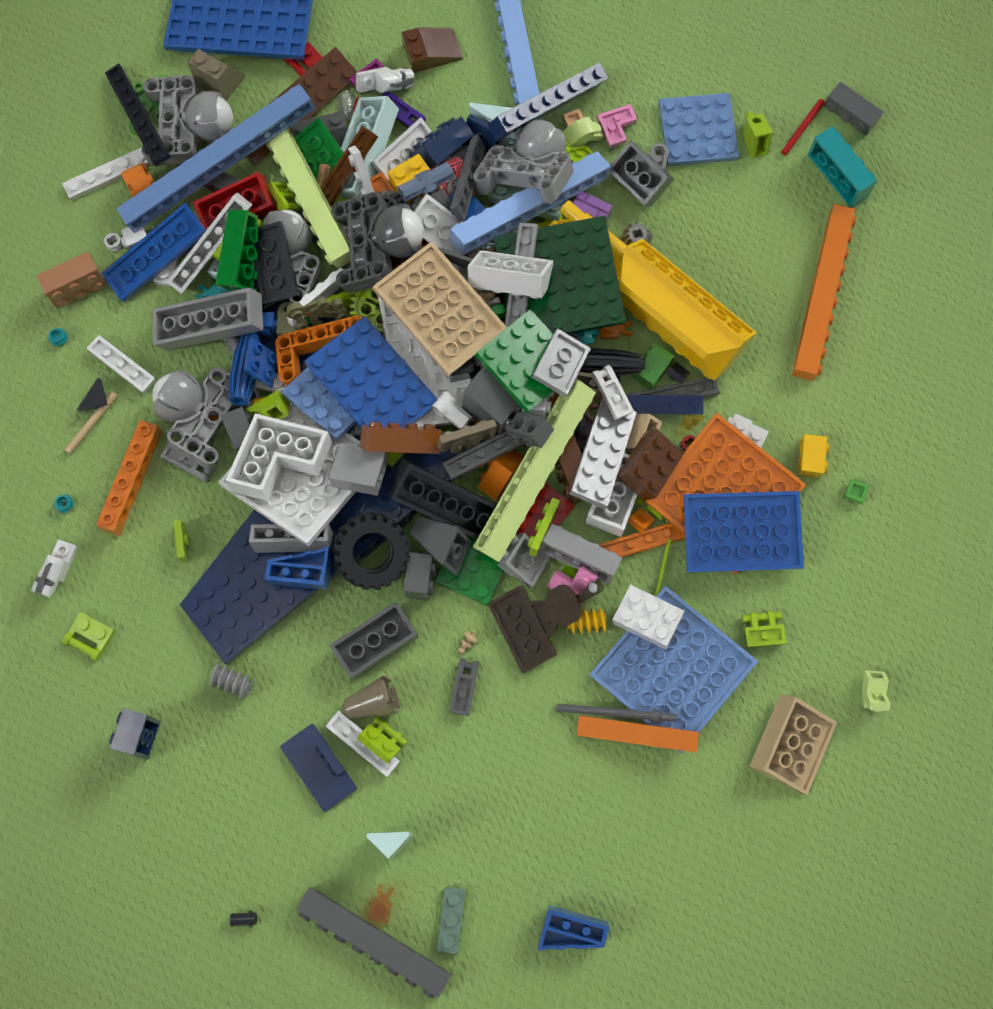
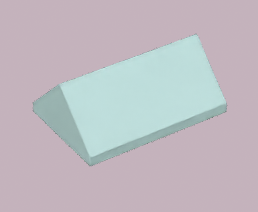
(390, 843)

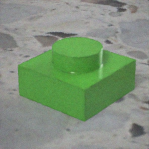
(856, 491)

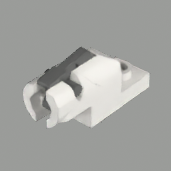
(384, 79)
(54, 568)

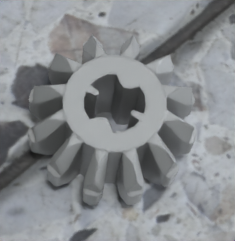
(630, 233)

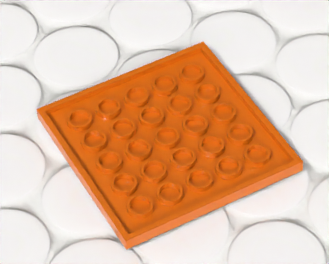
(721, 462)

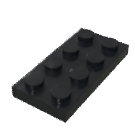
(274, 265)

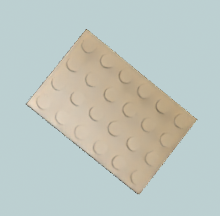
(439, 308)

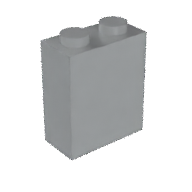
(357, 469)

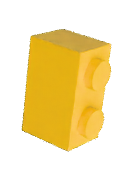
(813, 456)

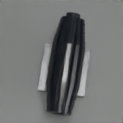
(620, 361)

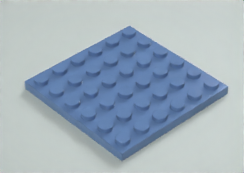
(686, 679)

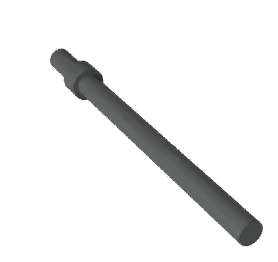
(654, 716)

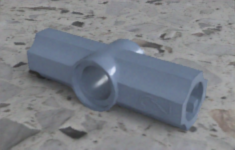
(425, 181)

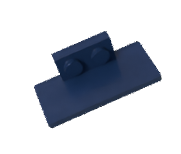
(318, 767)

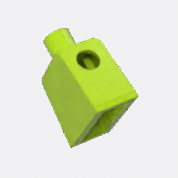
(757, 134)

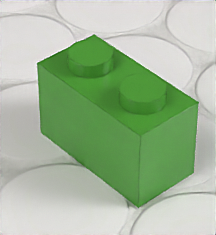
(656, 364)

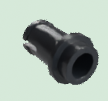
(243, 919)

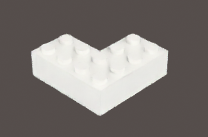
(275, 445)

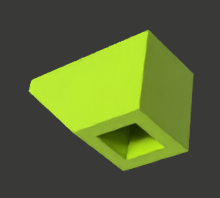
(272, 406)

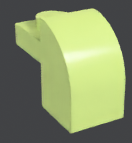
(583, 131)
(875, 690)

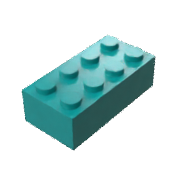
(842, 167)

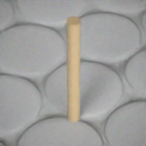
(90, 423)

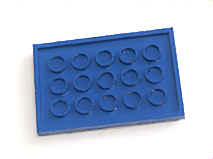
(370, 378)
(743, 531)

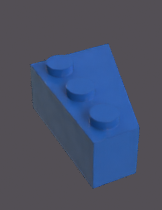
(302, 570)
(571, 930)

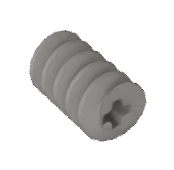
(231, 682)

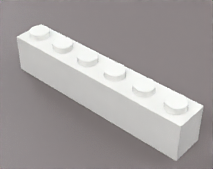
(205, 246)

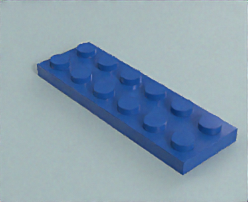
(154, 252)

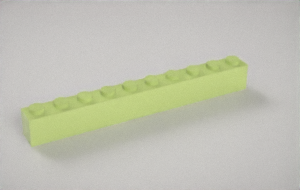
(310, 198)
(532, 473)

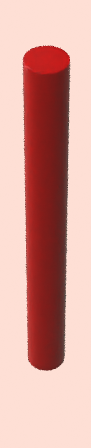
(802, 127)

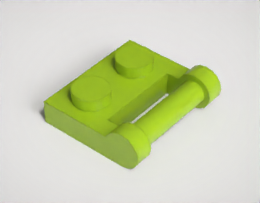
(282, 194)
(91, 630)

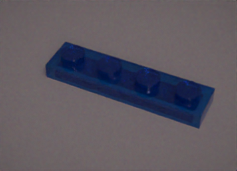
(666, 404)

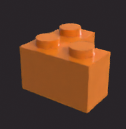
(499, 474)

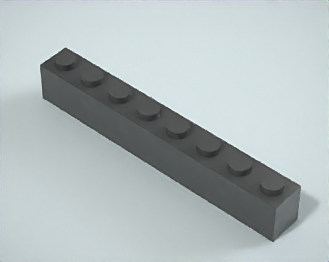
(373, 941)

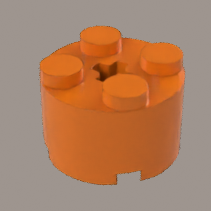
(137, 179)

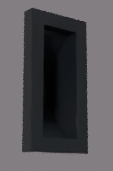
(95, 397)

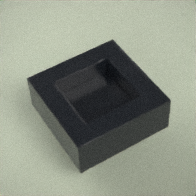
(678, 372)

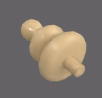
(470, 637)

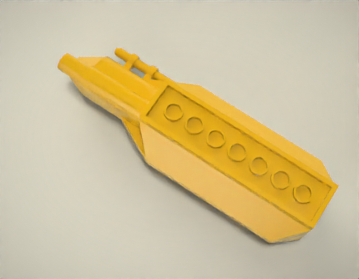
(674, 304)

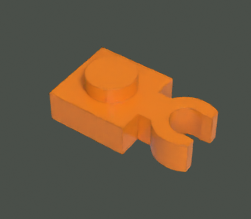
(614, 331)

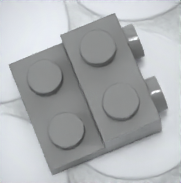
(520, 563)

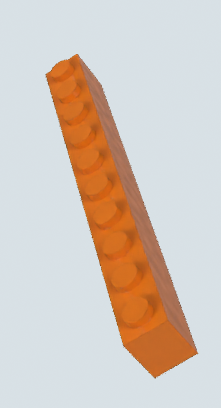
(823, 293)

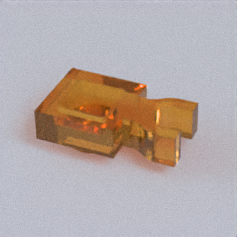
(381, 908)

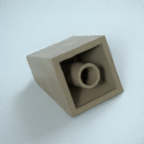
(214, 74)

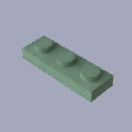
(451, 920)

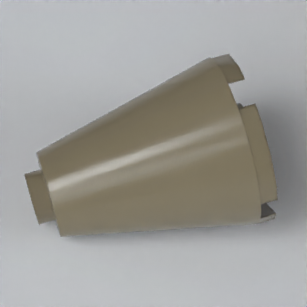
(373, 700)

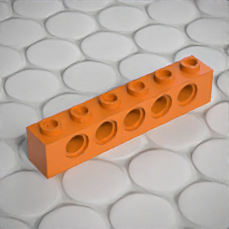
(129, 478)

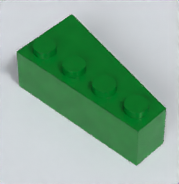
(238, 251)

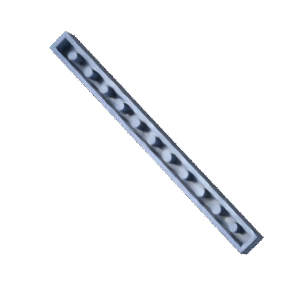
(216, 158)

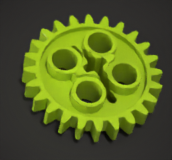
(360, 304)

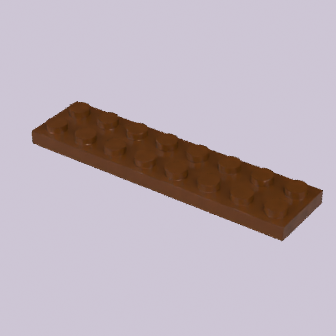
(321, 84)

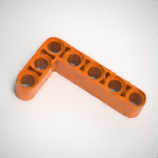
(312, 343)

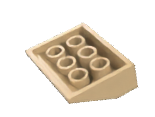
(793, 743)

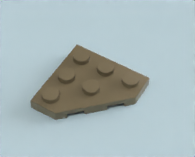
(467, 437)

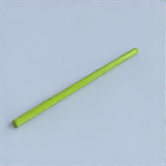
(663, 567)

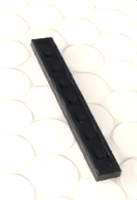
(138, 115)

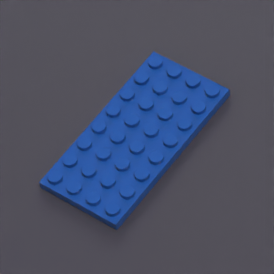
(240, 27)

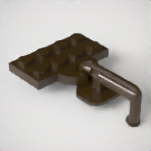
(525, 621)

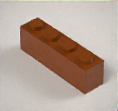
(400, 438)

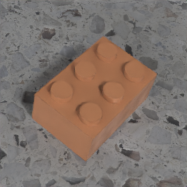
(71, 280)

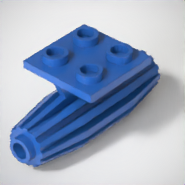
(250, 363)

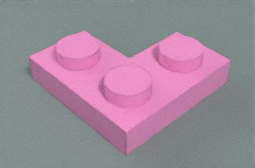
(612, 123)
(578, 584)

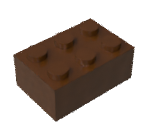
(650, 465)

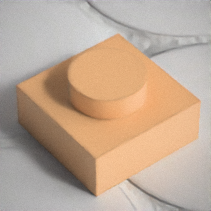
(572, 116)

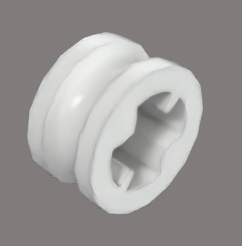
(109, 238)

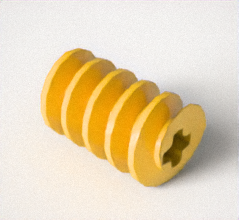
(589, 621)

